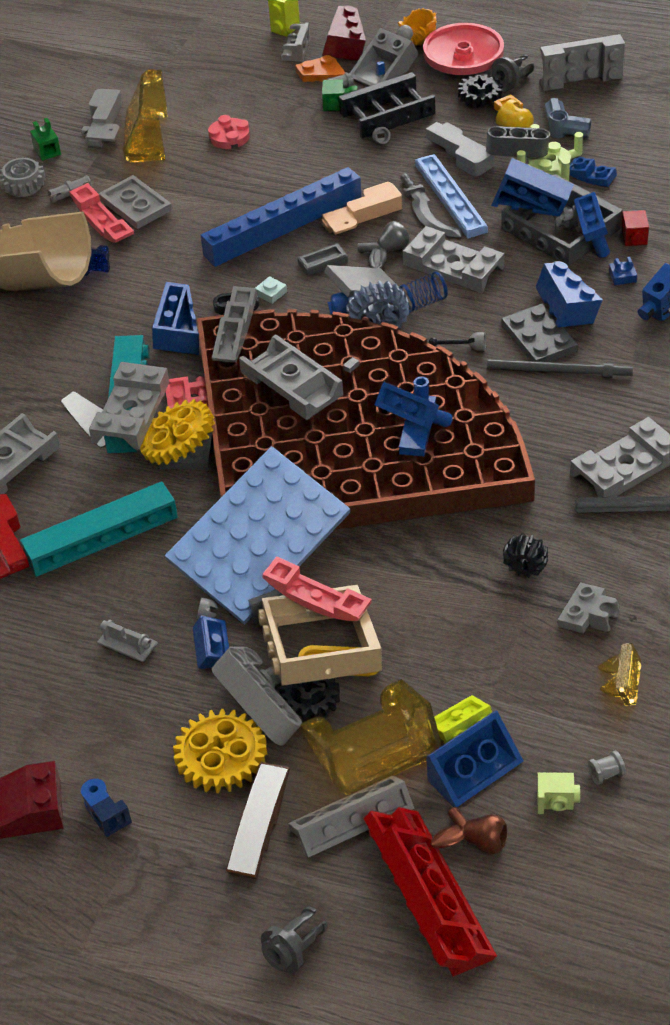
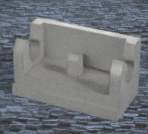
(297, 43)

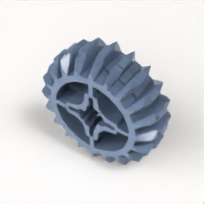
(374, 303)

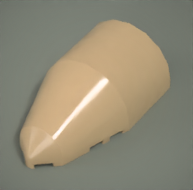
(44, 252)

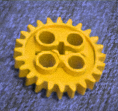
(177, 432)
(219, 750)

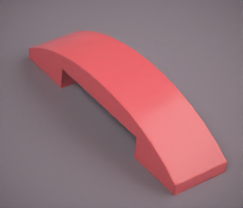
(98, 215)
(314, 595)

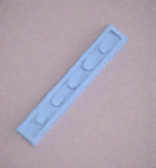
(451, 196)

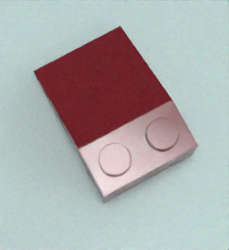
(31, 800)

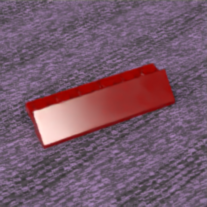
(430, 890)

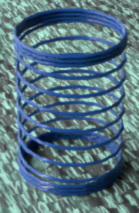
(434, 287)

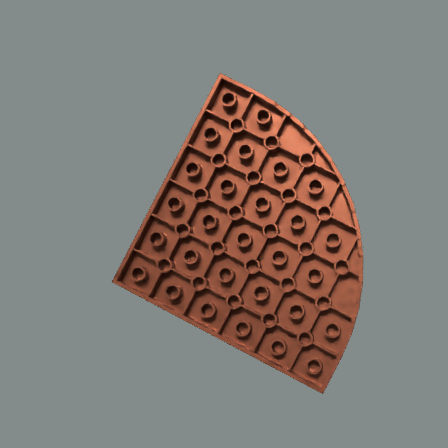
(352, 442)

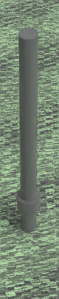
(606, 370)

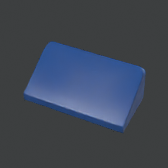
(209, 640)

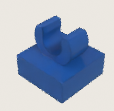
(622, 272)

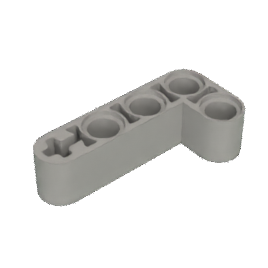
(255, 694)

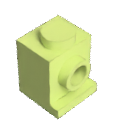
(556, 791)

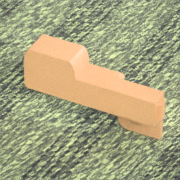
(376, 202)

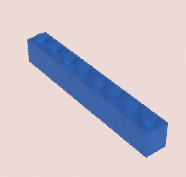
(280, 216)

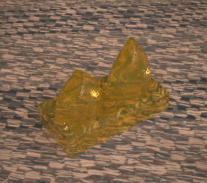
(627, 668)

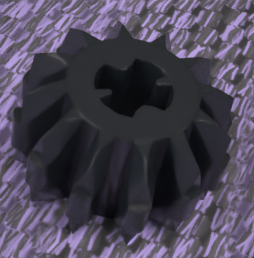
(525, 555)

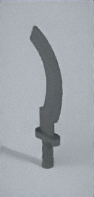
(422, 210)

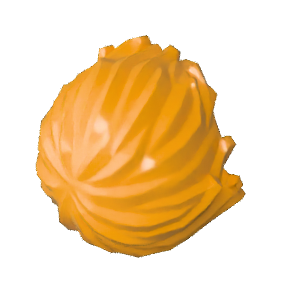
(422, 23)

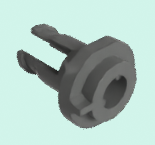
(508, 71)
(284, 946)

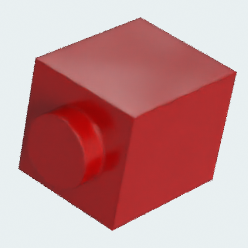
(635, 228)

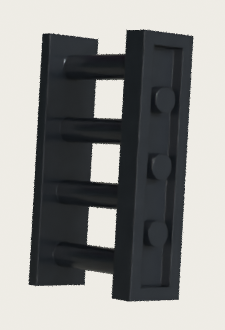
(383, 93)

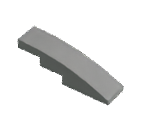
(234, 324)

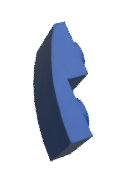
(588, 172)

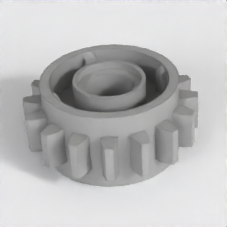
(22, 177)

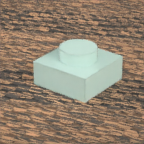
(271, 290)

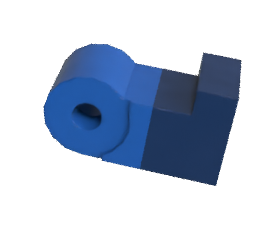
(106, 813)

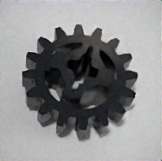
(479, 90)
(312, 697)

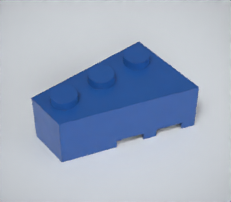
(532, 189)
(567, 295)
(175, 321)

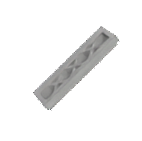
(345, 817)

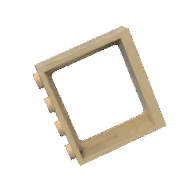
(283, 611)

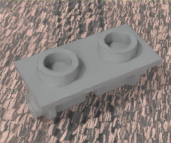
(126, 641)

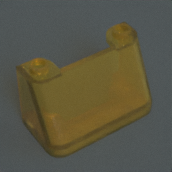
(142, 122)
(378, 743)

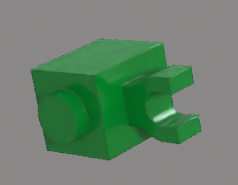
(331, 91)
(45, 140)

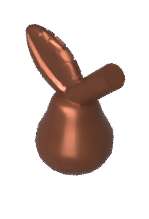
(485, 833)

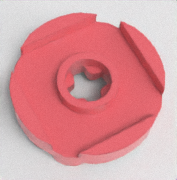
(229, 132)

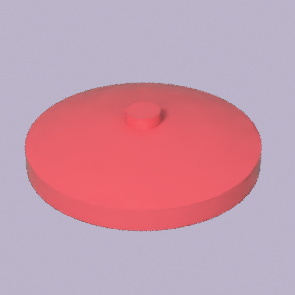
(463, 48)

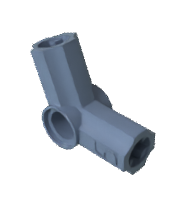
(561, 124)

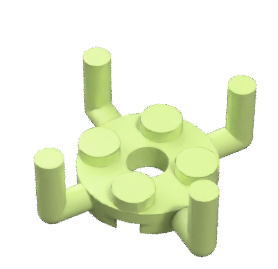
(558, 155)

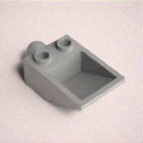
(393, 49)

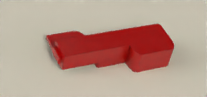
(11, 553)

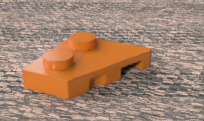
(319, 69)

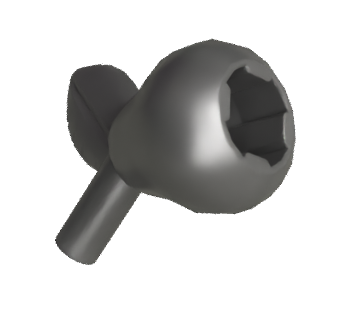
(392, 238)

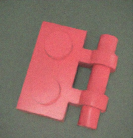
(180, 390)

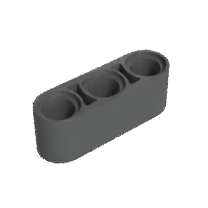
(509, 140)

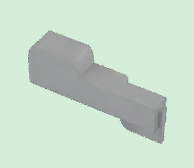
(103, 109)
(469, 154)

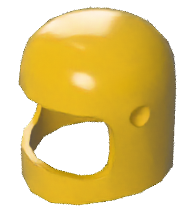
(514, 116)

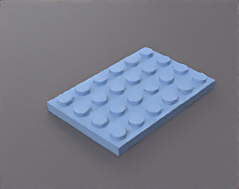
(262, 516)

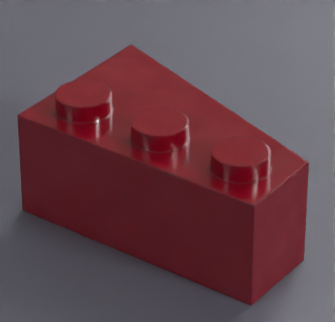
(345, 35)

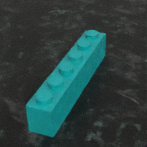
(129, 350)
(99, 528)

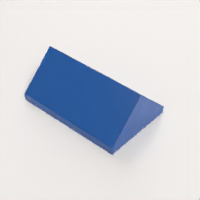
(472, 760)

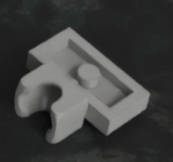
(588, 607)

